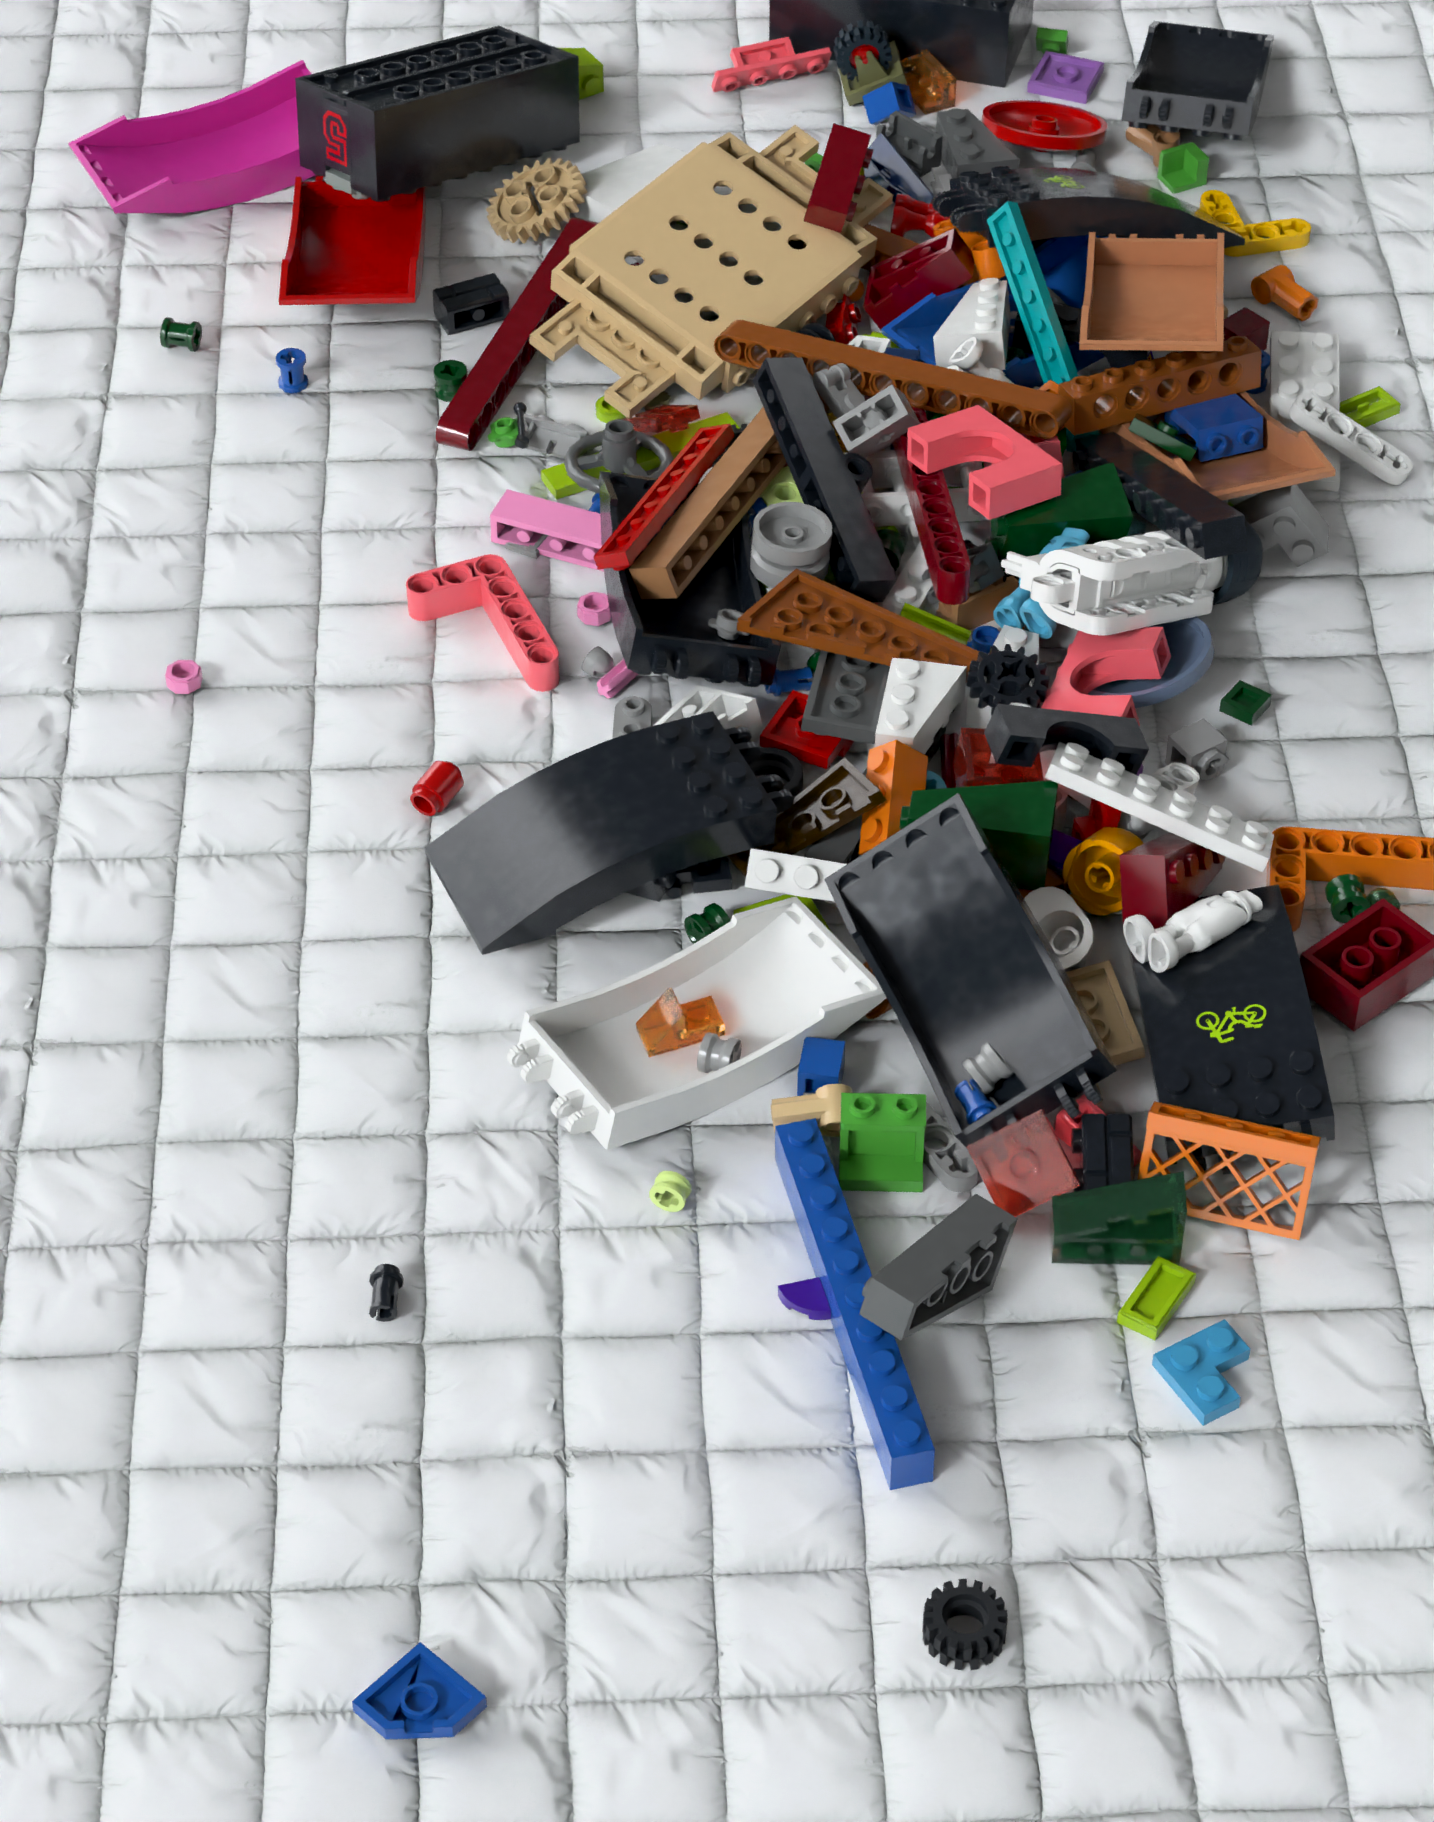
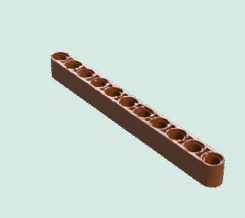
(924, 384)

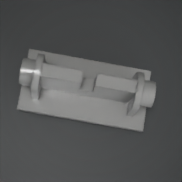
(545, 431)

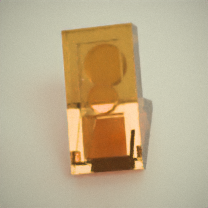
(674, 1026)

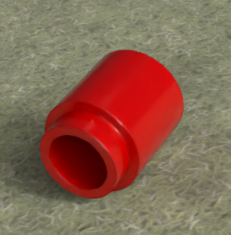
(436, 788)

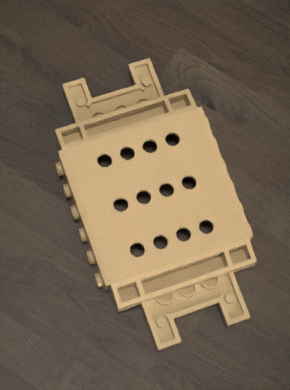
(641, 325)

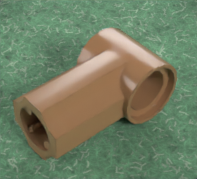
(1153, 140)

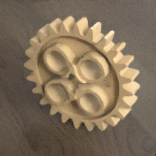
(515, 210)

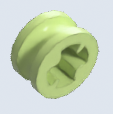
(670, 1191)

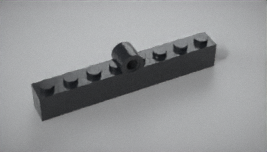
(826, 476)

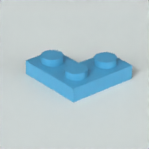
(1196, 1366)

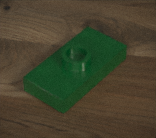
(1163, 435)

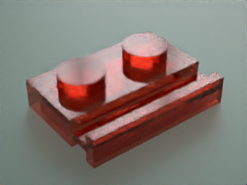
(664, 418)

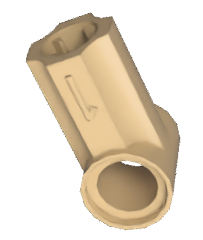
(823, 1105)

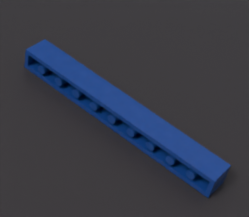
(841, 1265)

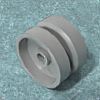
(787, 539)

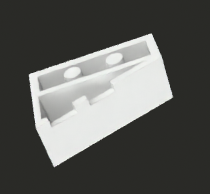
(918, 701)

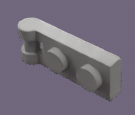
(838, 390)

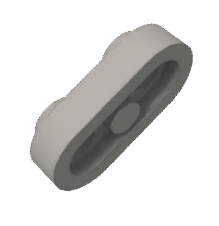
(631, 715)

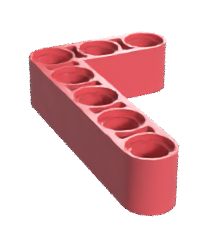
(489, 584)

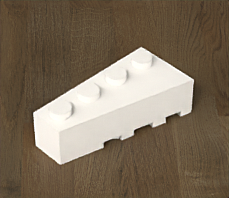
(982, 315)

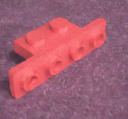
(768, 61)

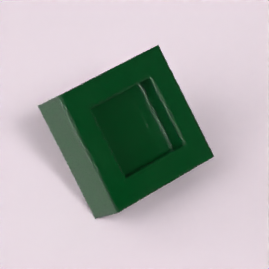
(1245, 702)

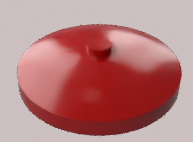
(1044, 125)

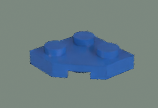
(419, 1699)

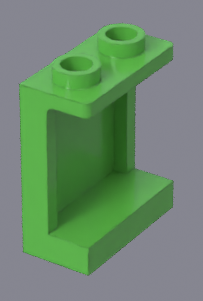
(882, 1142)

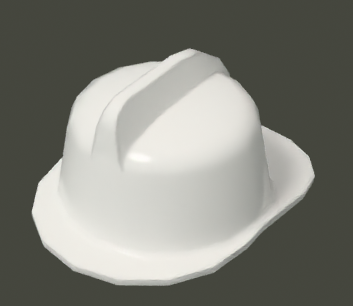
(1062, 924)

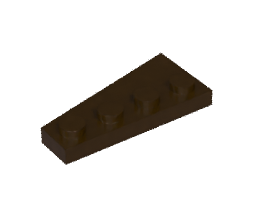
(819, 810)

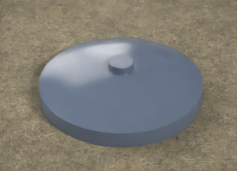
(1190, 658)

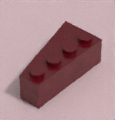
(1165, 877)

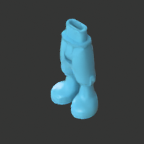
(1020, 609)

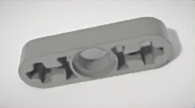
(940, 1160)

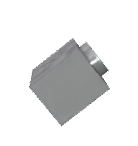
(876, 422)

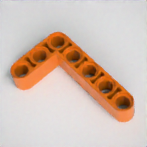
(1324, 854)

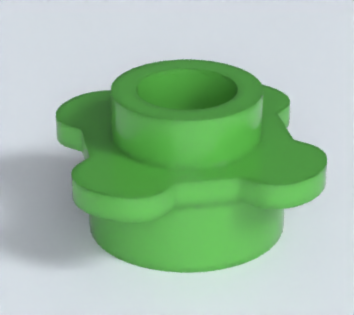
(504, 432)

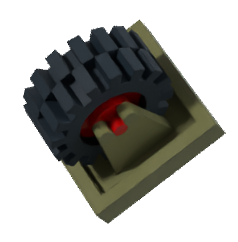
(866, 60)

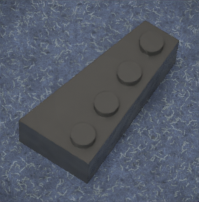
(940, 1270)

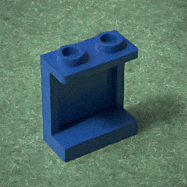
(1219, 426)

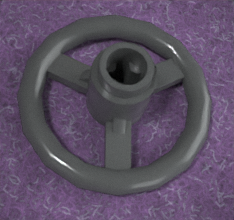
(617, 454)

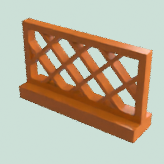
(1243, 1138)

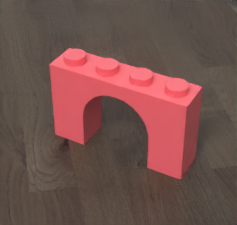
(1020, 470)
(1104, 659)

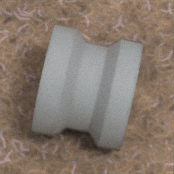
(717, 1053)
(987, 1067)

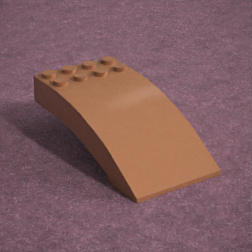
(1153, 294)
(1281, 462)

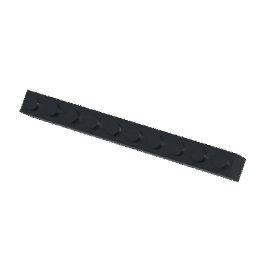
(1166, 497)

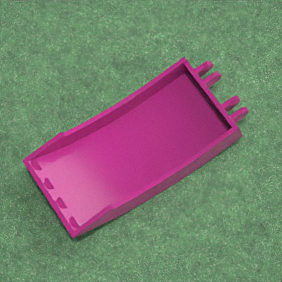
(201, 153)

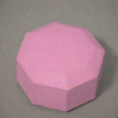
(594, 609)
(183, 676)

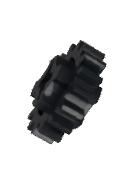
(1007, 678)

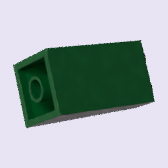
(1087, 501)
(1013, 818)

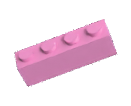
(571, 531)

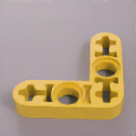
(1282, 234)

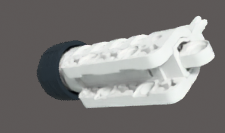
(1133, 581)

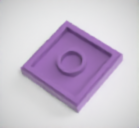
(1065, 77)

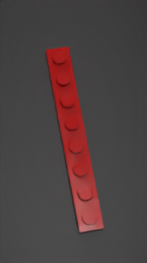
(663, 497)

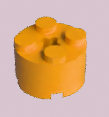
(1095, 870)

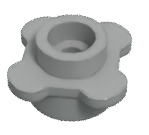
(727, 624)

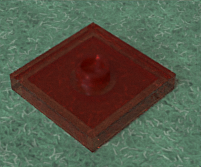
(1023, 1164)

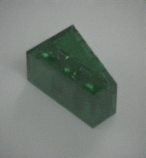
(1120, 1222)

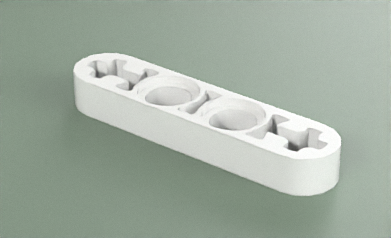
(1308, 411)

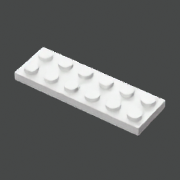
(1306, 365)
(1159, 806)

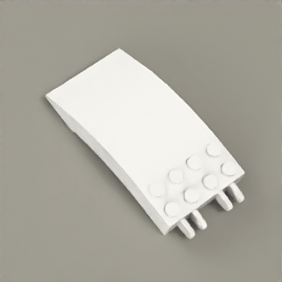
(774, 984)

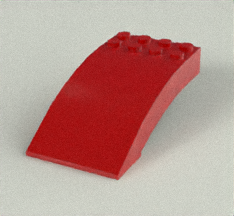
(352, 247)

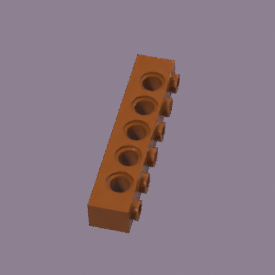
(1161, 385)

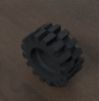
(960, 1646)

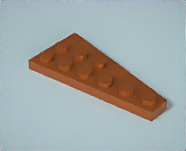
(833, 620)

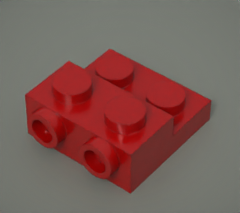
(786, 734)

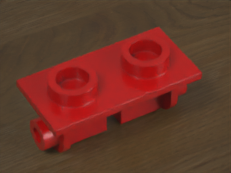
(844, 320)

